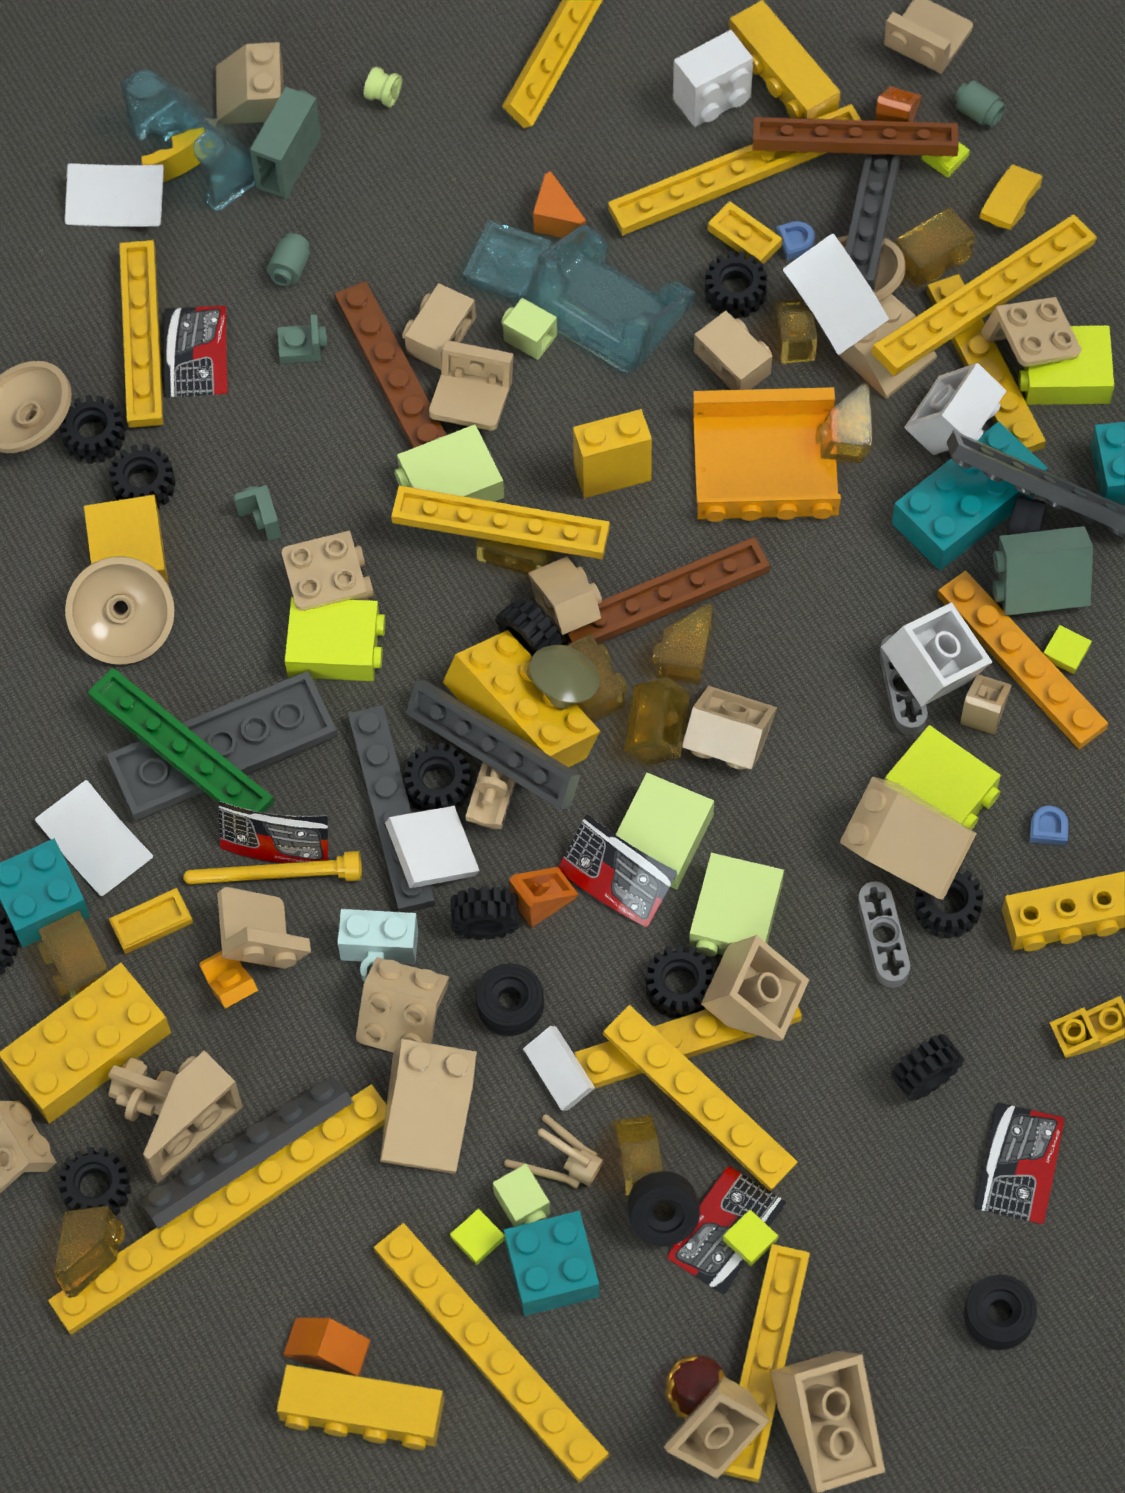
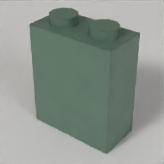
(286, 142)
(1043, 570)

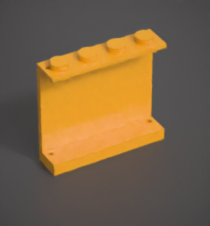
(762, 454)

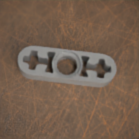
(898, 699)
(899, 956)

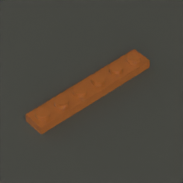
(855, 136)
(388, 364)
(675, 590)

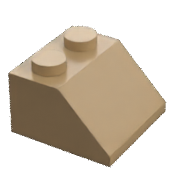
(249, 83)
(868, 367)
(728, 728)
(755, 989)
(718, 1428)

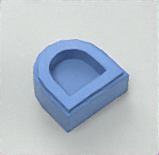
(796, 238)
(1049, 826)

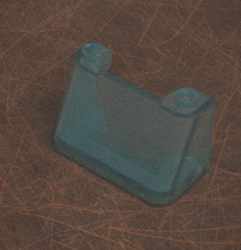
(165, 109)
(601, 305)

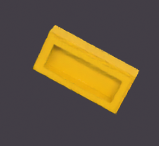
(151, 920)

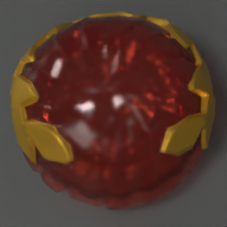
(691, 1382)

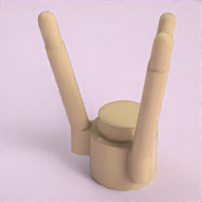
(581, 1163)

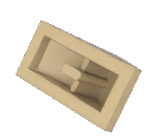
(985, 704)

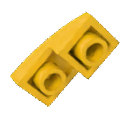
(176, 159)
(1010, 197)
(1090, 1029)

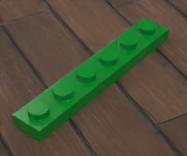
(177, 743)

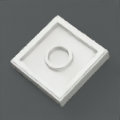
(432, 846)

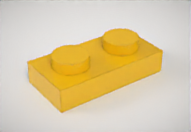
(744, 233)

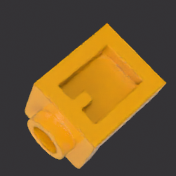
(227, 979)

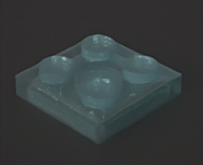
(504, 260)

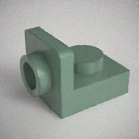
(302, 342)
(259, 502)

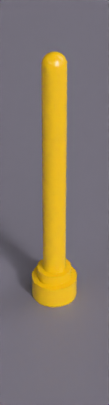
(345, 867)

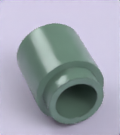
(979, 104)
(289, 259)

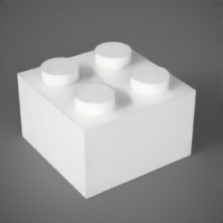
(712, 78)
(957, 403)
(936, 654)

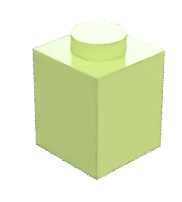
(529, 328)
(521, 1197)

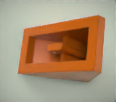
(897, 105)
(554, 210)
(541, 893)
(327, 1345)

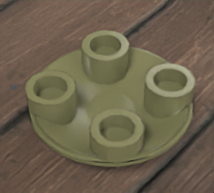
(564, 675)

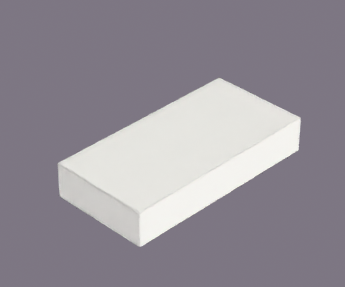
(559, 1068)

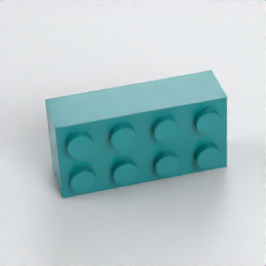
(960, 503)

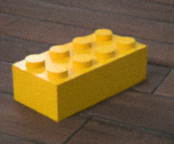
(496, 684)
(82, 1041)

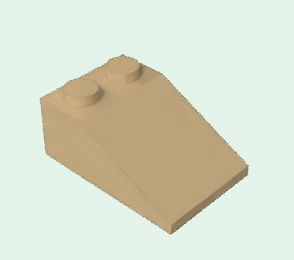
(907, 837)
(427, 1105)
(194, 1109)
(830, 1418)

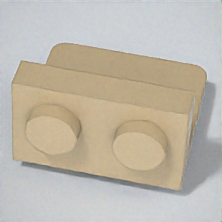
(927, 34)
(1034, 331)
(472, 385)
(326, 571)
(256, 930)
(399, 1004)
(20, 1144)

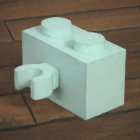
(377, 934)

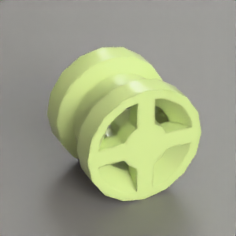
(382, 86)

